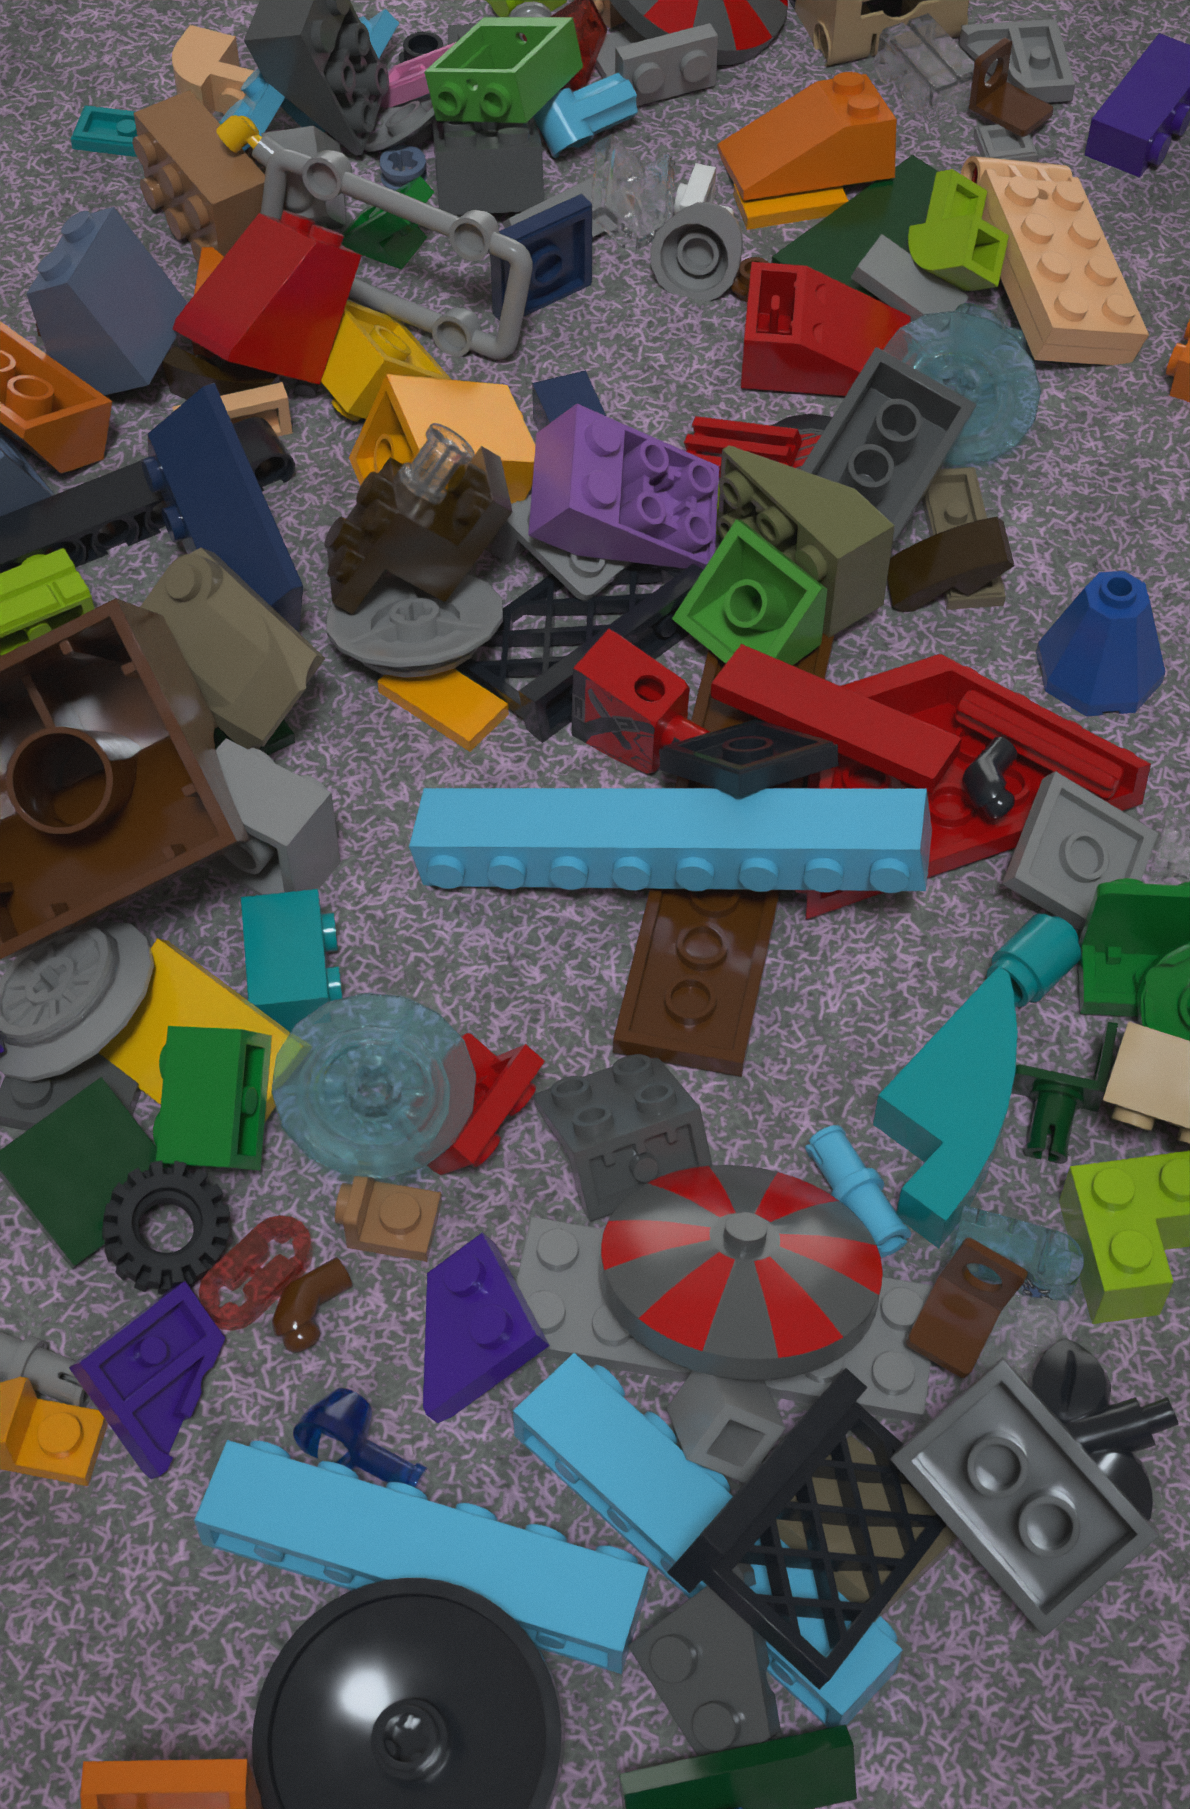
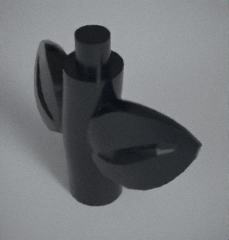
(1079, 1396)

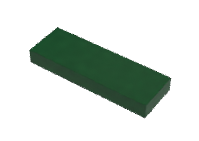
(775, 1774)

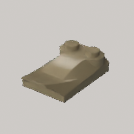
(235, 646)

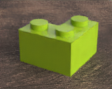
(1124, 1222)

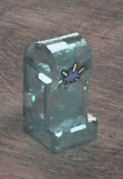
(1048, 1255)

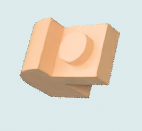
(209, 68)

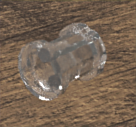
(436, 463)

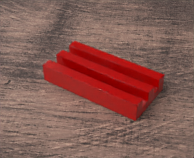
(768, 441)

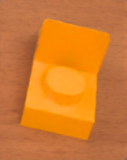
(47, 1436)

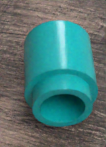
(1038, 957)

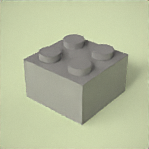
(286, 821)

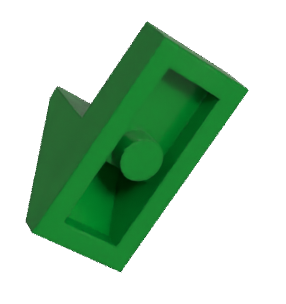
(385, 235)

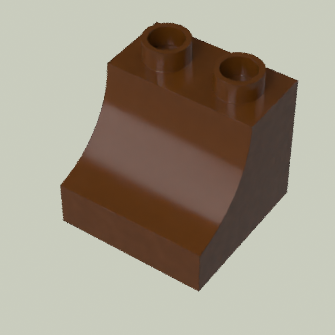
(102, 773)

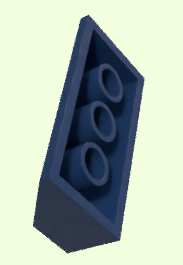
(218, 500)

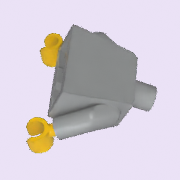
(241, 130)

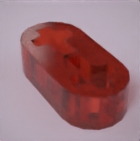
(246, 1261)

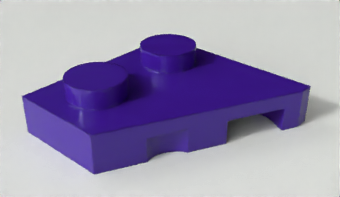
(474, 1328)
(152, 1374)

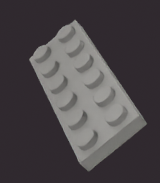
(567, 1301)

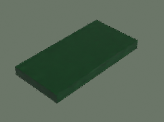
(847, 234)

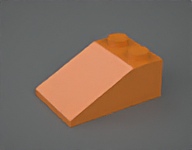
(815, 140)

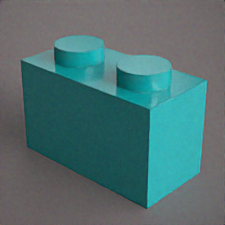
(287, 955)

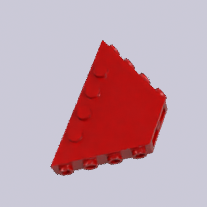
(959, 831)

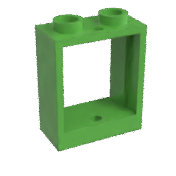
(499, 75)

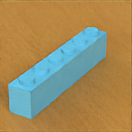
(662, 1502)
(361, 1533)

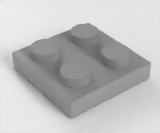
(1074, 846)

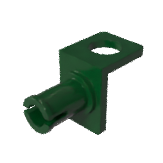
(1059, 1096)

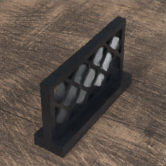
(548, 698)
(768, 1497)

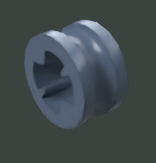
(396, 158)

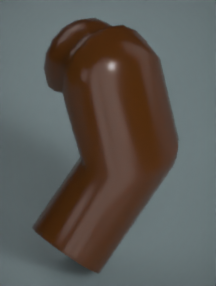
(300, 1302)

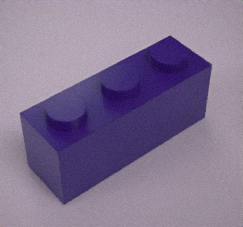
(1144, 109)

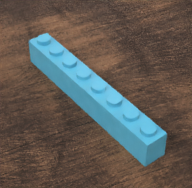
(674, 838)

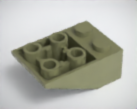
(816, 525)

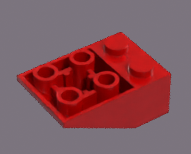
(810, 330)

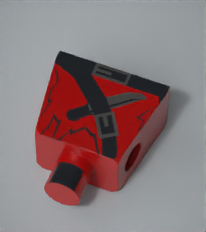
(629, 703)

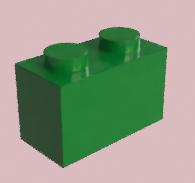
(213, 1097)

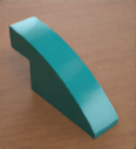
(953, 1107)

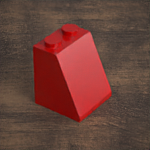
(275, 298)

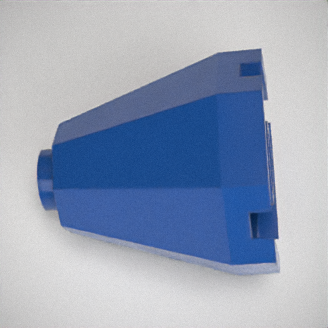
(1104, 648)

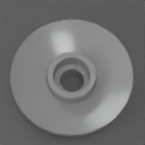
(404, 124)

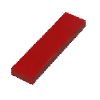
(820, 708)

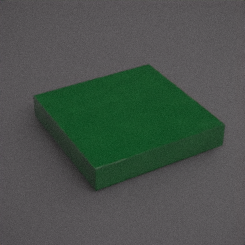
(71, 1165)

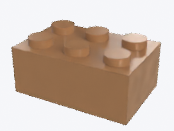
(194, 176)

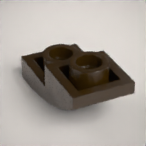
(190, 373)
(956, 557)

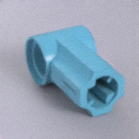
(576, 116)

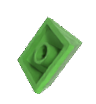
(754, 599)

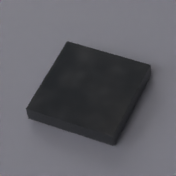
(748, 757)

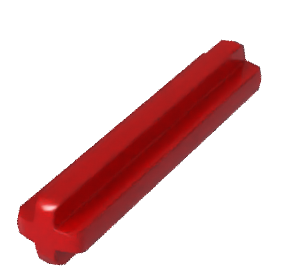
(1040, 744)

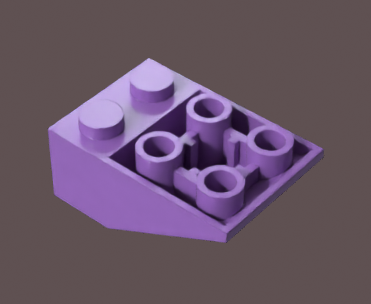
(621, 493)

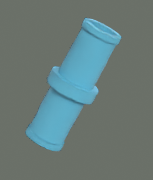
(858, 1188)

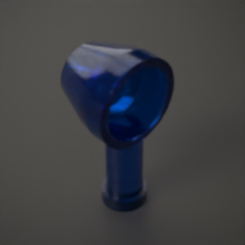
(347, 1419)

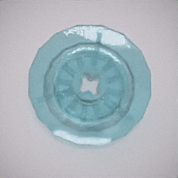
(985, 367)
(372, 1043)

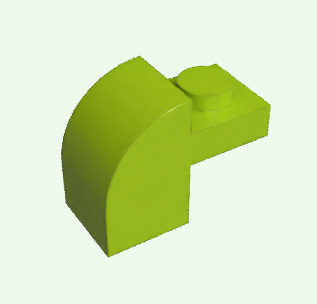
(955, 237)

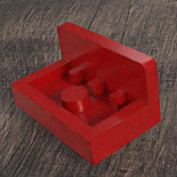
(500, 1090)

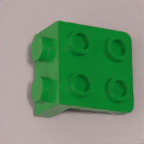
(1123, 936)

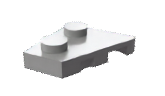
(1036, 57)

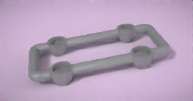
(470, 236)

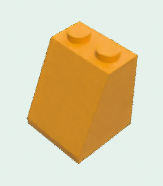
(475, 410)

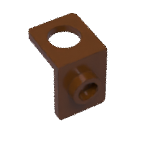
(1001, 100)
(963, 1308)

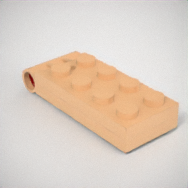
(1058, 264)

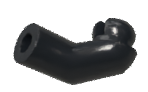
(985, 780)

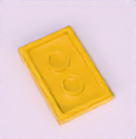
(184, 996)

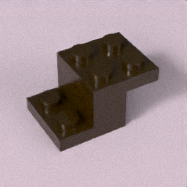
(413, 537)

